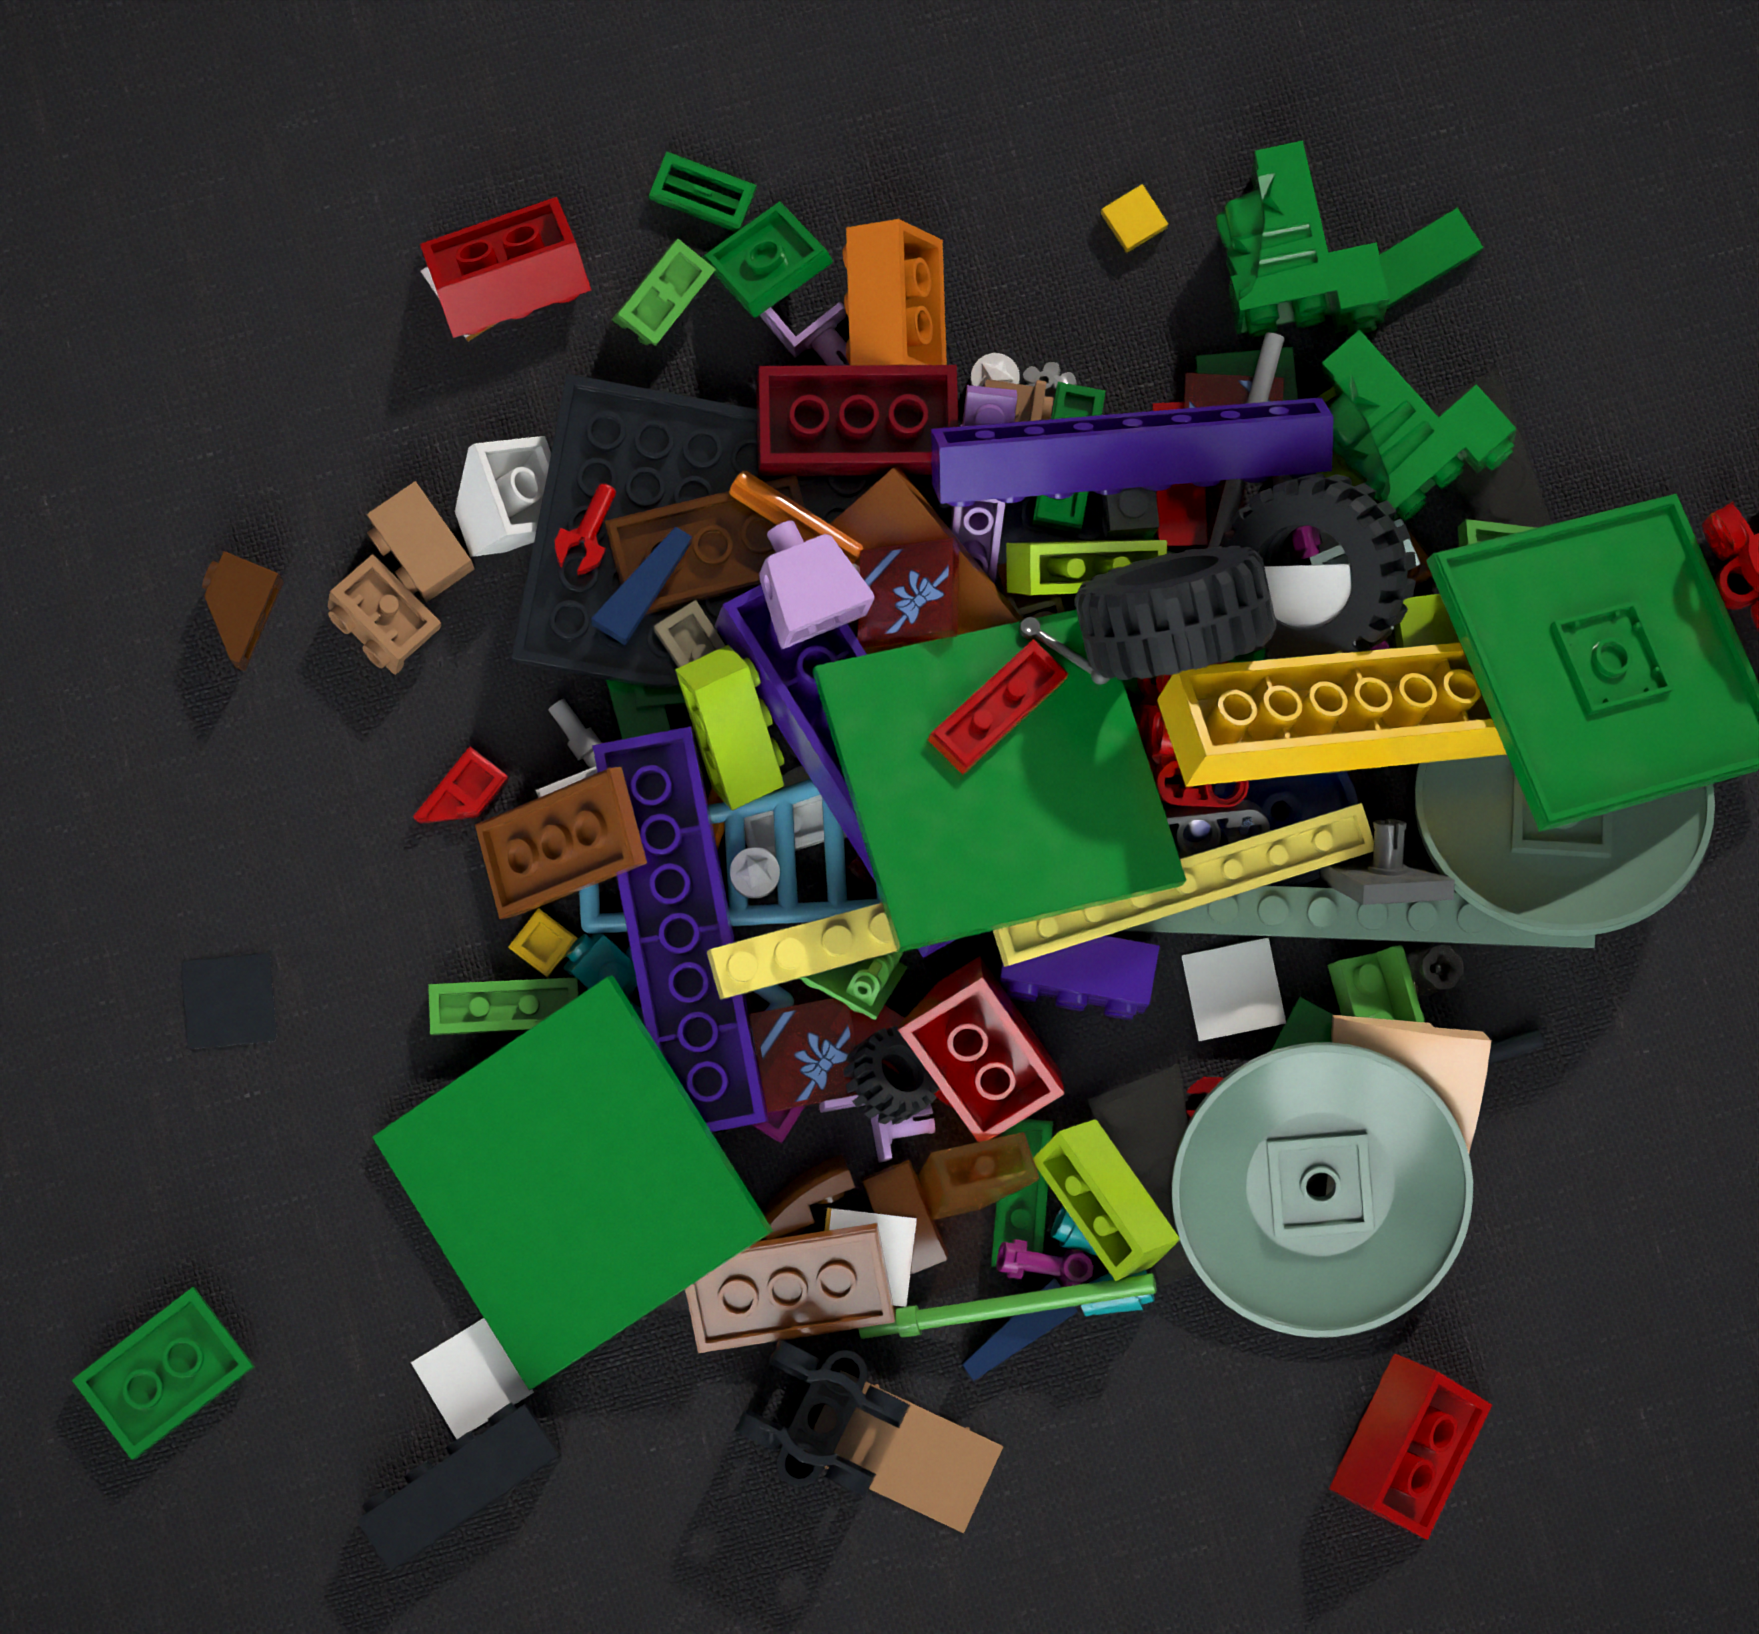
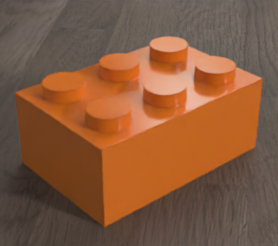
(894, 295)

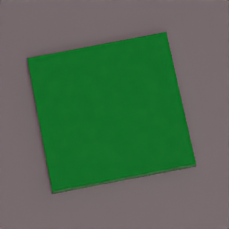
(1604, 659)
(1034, 828)
(572, 1183)

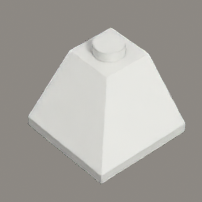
(502, 494)

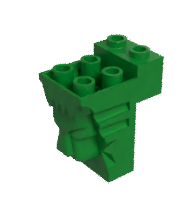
(1282, 257)
(1397, 439)

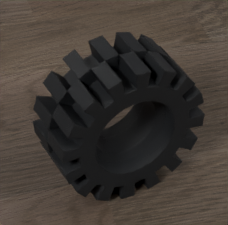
(874, 1088)

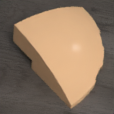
(1446, 1059)

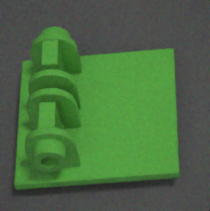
(861, 985)

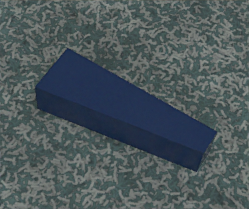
(631, 602)
(1015, 1335)

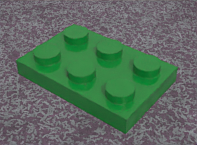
(163, 1373)

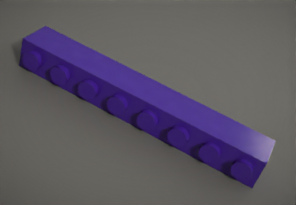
(1131, 451)

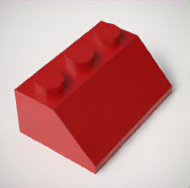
(505, 267)
(981, 1051)
(1410, 1446)

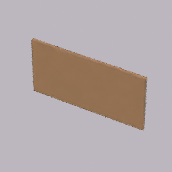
(921, 1464)

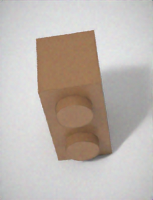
(419, 541)

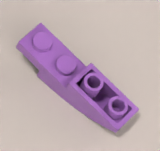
(980, 524)

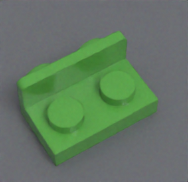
(1376, 986)

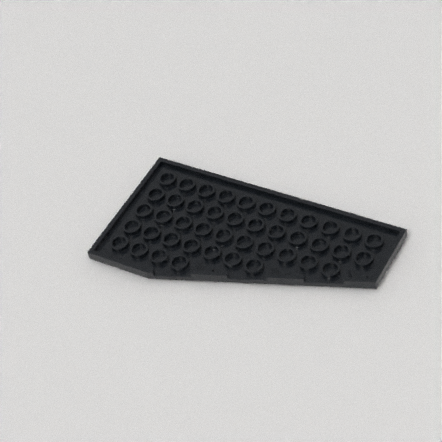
(655, 455)

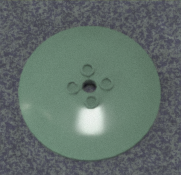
(1565, 878)
(1334, 1258)

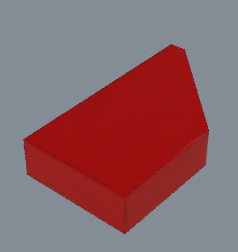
(464, 790)

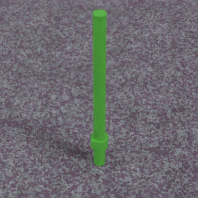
(911, 1320)

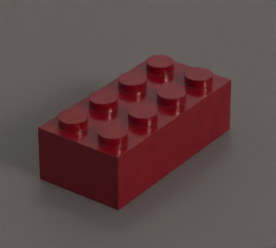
(852, 418)

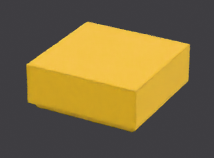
(1134, 218)
(542, 943)

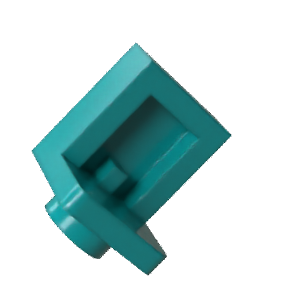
(598, 958)

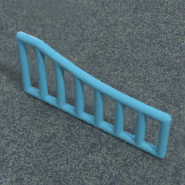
(788, 908)

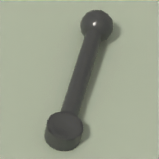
(1031, 629)

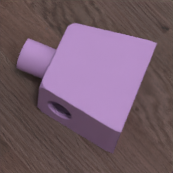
(810, 586)

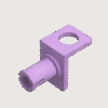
(819, 335)
(885, 1133)

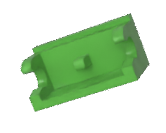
(664, 293)

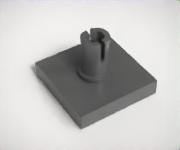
(1388, 875)

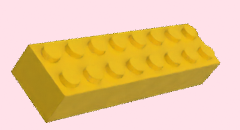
(1326, 714)

